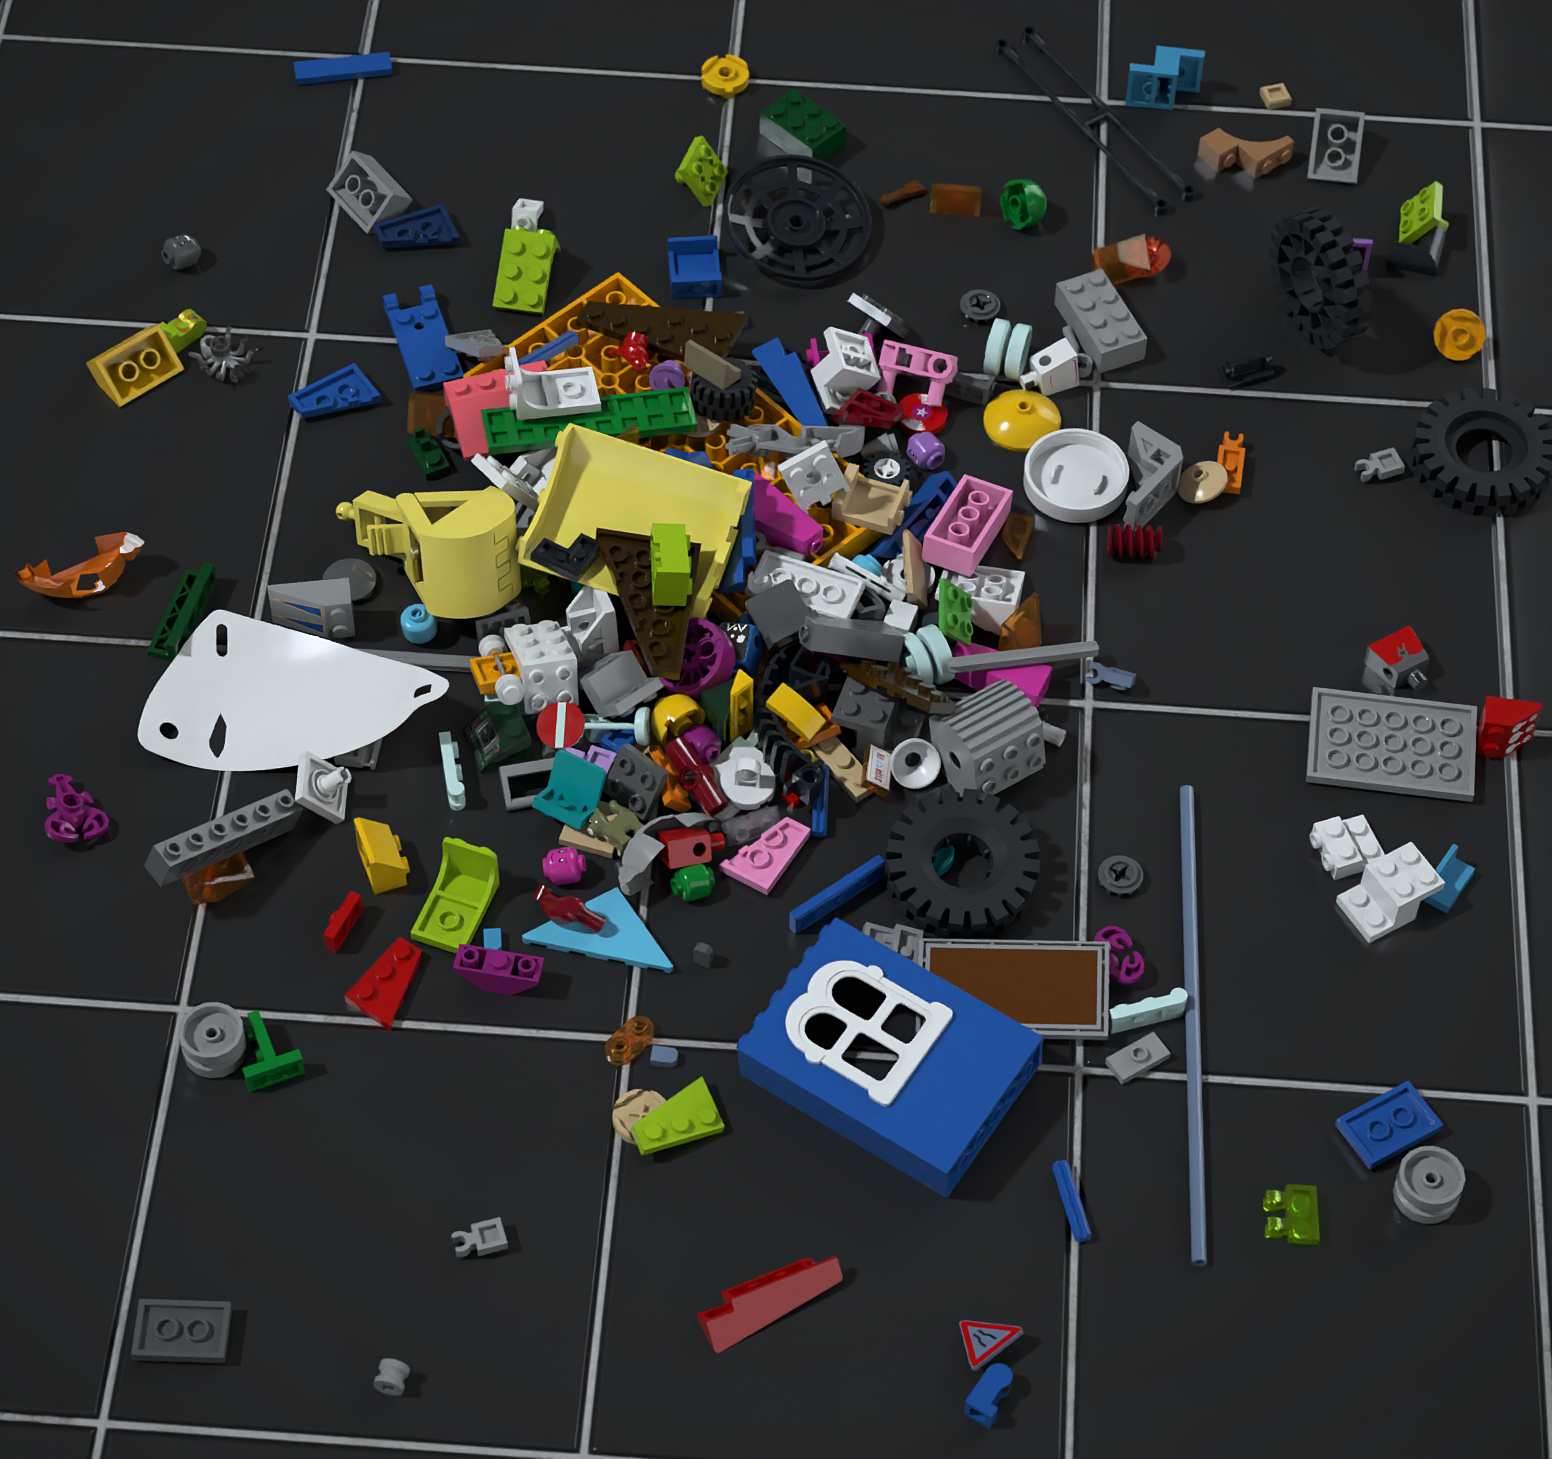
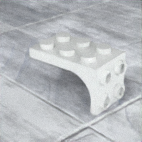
(550, 391)
(544, 664)

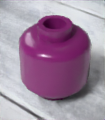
(704, 742)

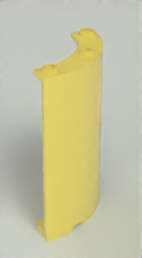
(628, 488)

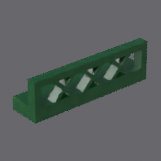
(186, 617)

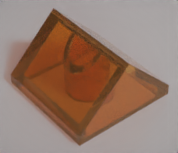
(956, 199)
(425, 411)

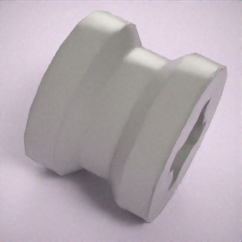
(391, 1377)

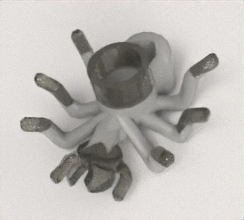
(218, 351)

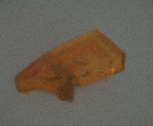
(1018, 532)

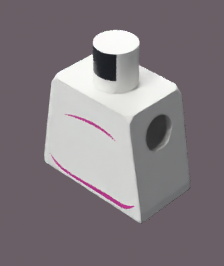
(1052, 369)

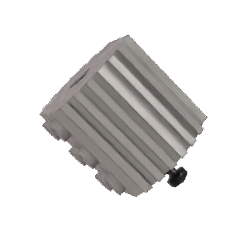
(990, 739)

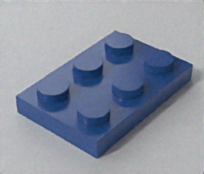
(1389, 1124)

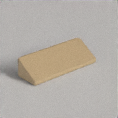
(914, 570)

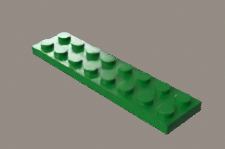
(652, 411)

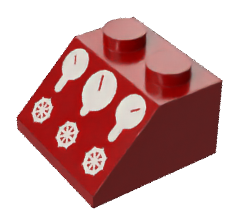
(1505, 725)

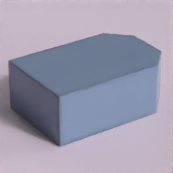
(663, 1056)

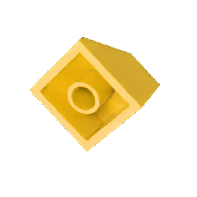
(381, 855)

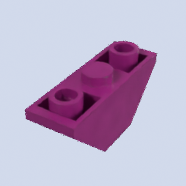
(497, 969)

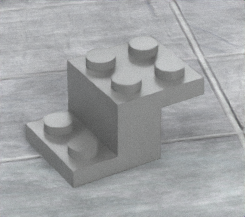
(617, 684)

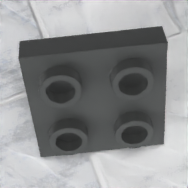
(877, 316)
(635, 781)

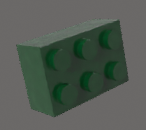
(802, 127)

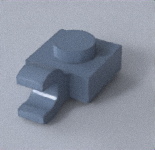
(1118, 678)

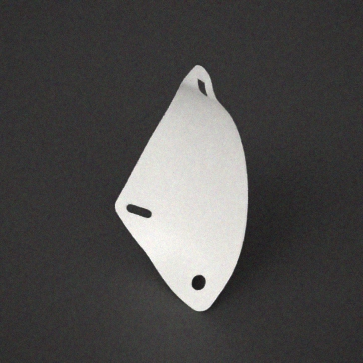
(277, 697)

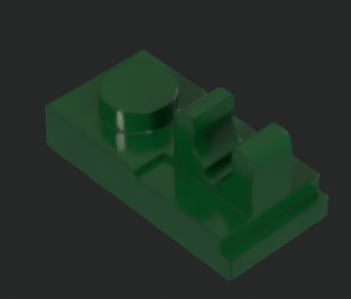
(428, 454)

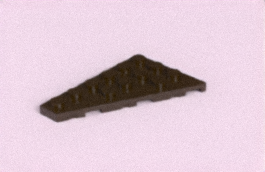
(658, 628)

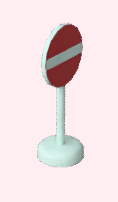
(563, 725)

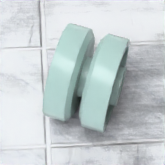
(1002, 349)
(927, 655)

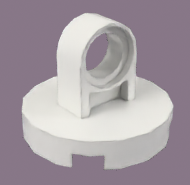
(747, 783)

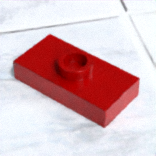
(342, 922)

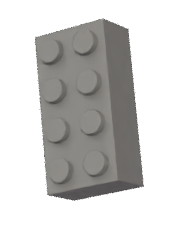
(1100, 321)

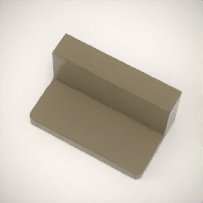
(710, 365)

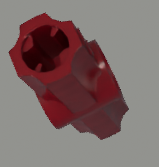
(696, 776)

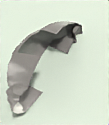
(645, 847)

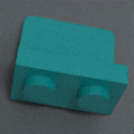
(572, 790)

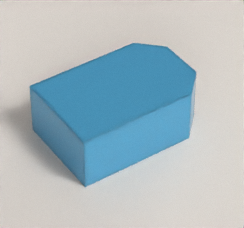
(492, 938)

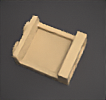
(870, 502)

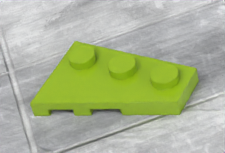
(679, 1120)

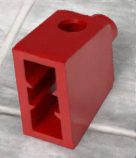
(687, 845)

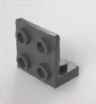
(509, 615)

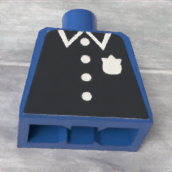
(746, 642)

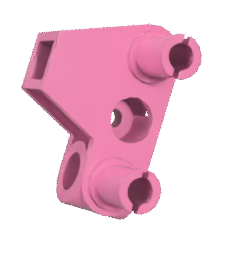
(923, 364)

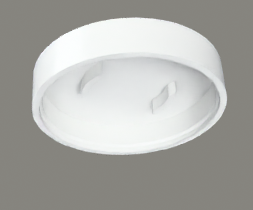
(1076, 475)

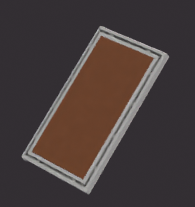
(1042, 984)

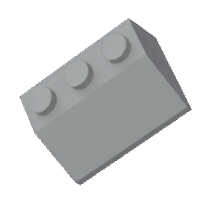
(368, 191)

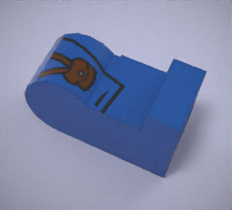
(983, 1399)

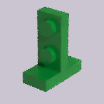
(268, 1068)

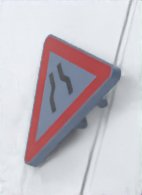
(986, 1340)

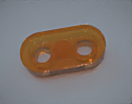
(632, 1040)

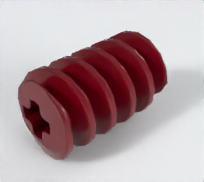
(1134, 541)

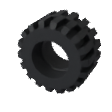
(729, 403)

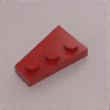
(385, 983)

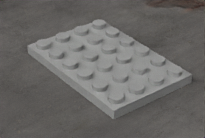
(1392, 744)

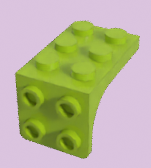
(524, 270)
(458, 897)

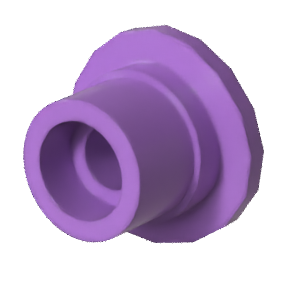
(667, 376)

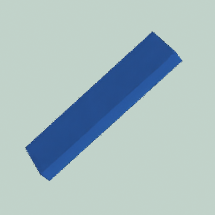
(343, 68)
(837, 894)

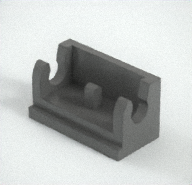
(971, 388)

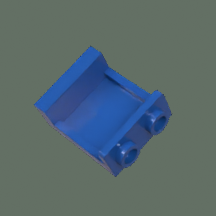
(694, 267)

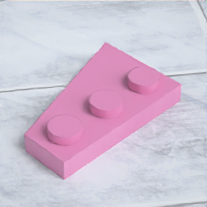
(768, 857)

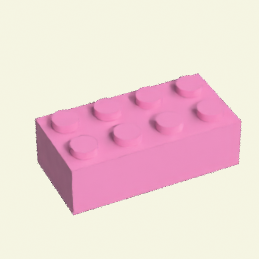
(967, 525)

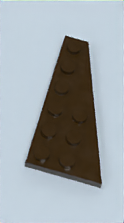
(665, 327)
(894, 677)

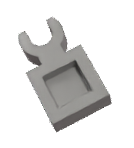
(1383, 463)
(485, 1237)

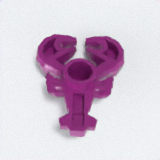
(71, 811)
(1129, 972)

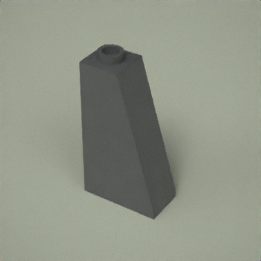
(852, 638)

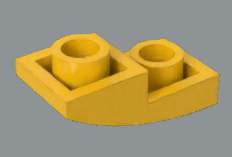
(794, 709)

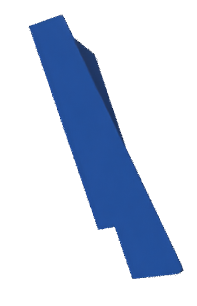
(791, 381)
(918, 515)
(744, 549)

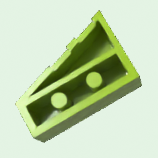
(670, 564)

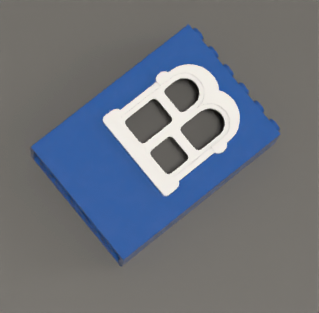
(942, 1090)

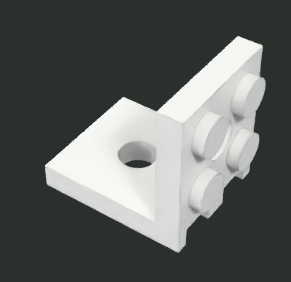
(813, 476)

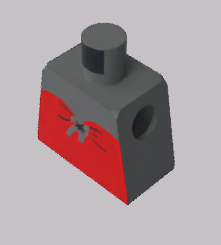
(1399, 659)

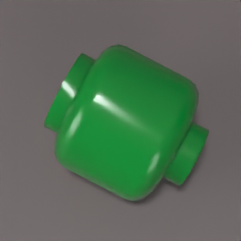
(693, 882)

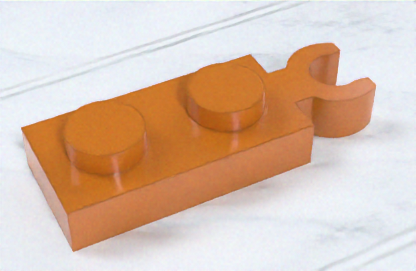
(1232, 459)
(672, 793)

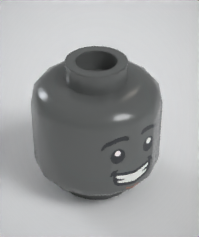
(181, 251)

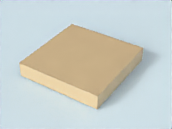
(584, 841)

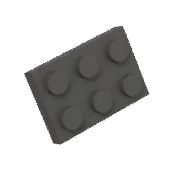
(181, 1331)

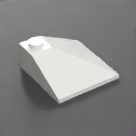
(993, 593)

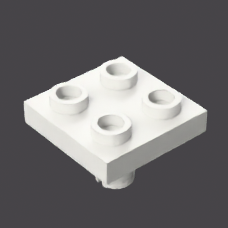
(322, 787)

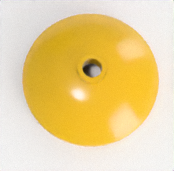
(1020, 419)

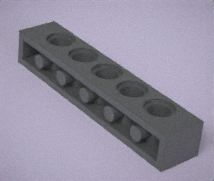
(223, 837)

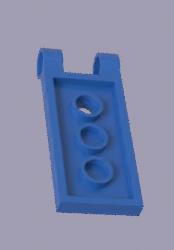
(423, 350)

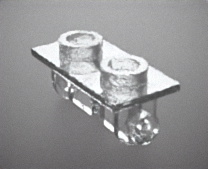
(750, 826)

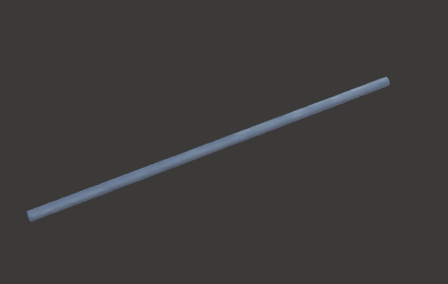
(1193, 1037)

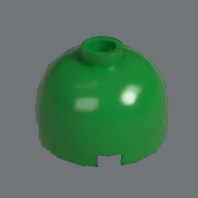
(1023, 203)

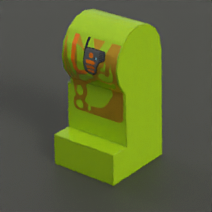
(184, 329)

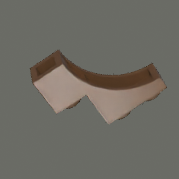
(1256, 158)

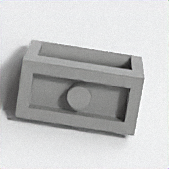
(520, 770)

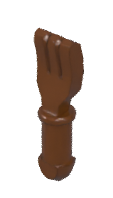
(909, 190)

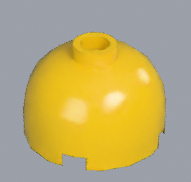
(673, 716)

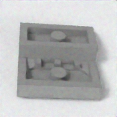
(900, 939)

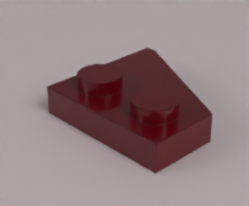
(868, 410)

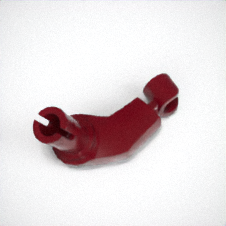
(567, 910)

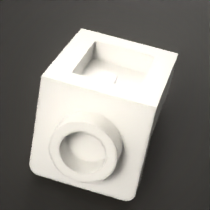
(526, 214)

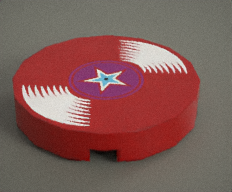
(920, 416)

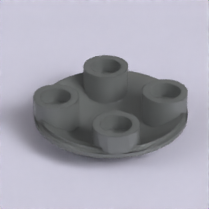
(360, 574)

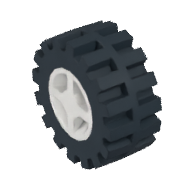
(887, 465)

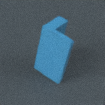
(1455, 875)

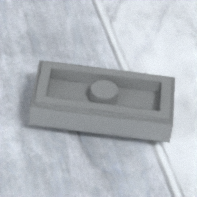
(1137, 1058)

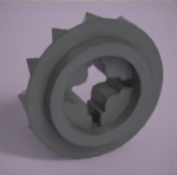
(985, 299)
(1117, 865)

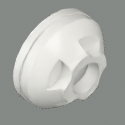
(921, 774)

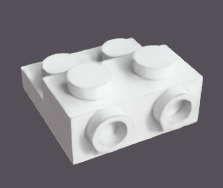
(1345, 845)

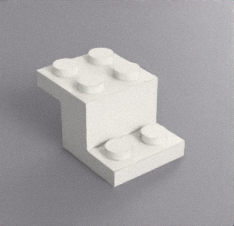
(844, 369)
(1390, 892)

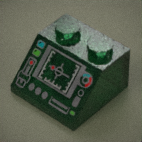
(498, 737)

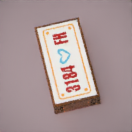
(876, 770)

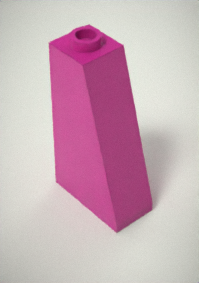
(784, 521)
(1030, 678)

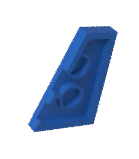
(334, 393)

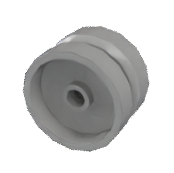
(213, 1040)
(1429, 1184)

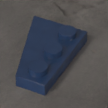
(418, 228)

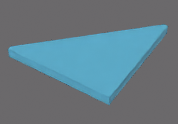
(620, 938)

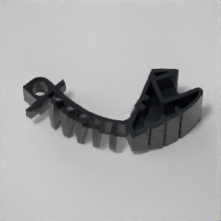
(796, 770)

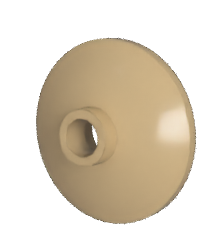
(1202, 482)

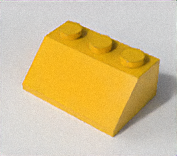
(135, 365)

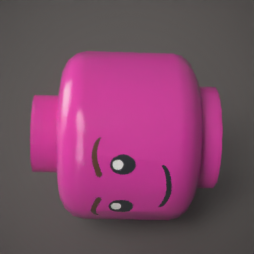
(564, 866)

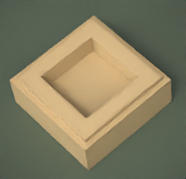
(1275, 96)

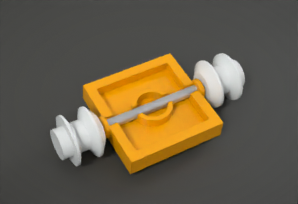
(497, 671)

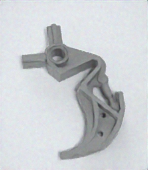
(762, 438)

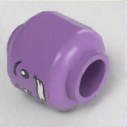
(926, 450)

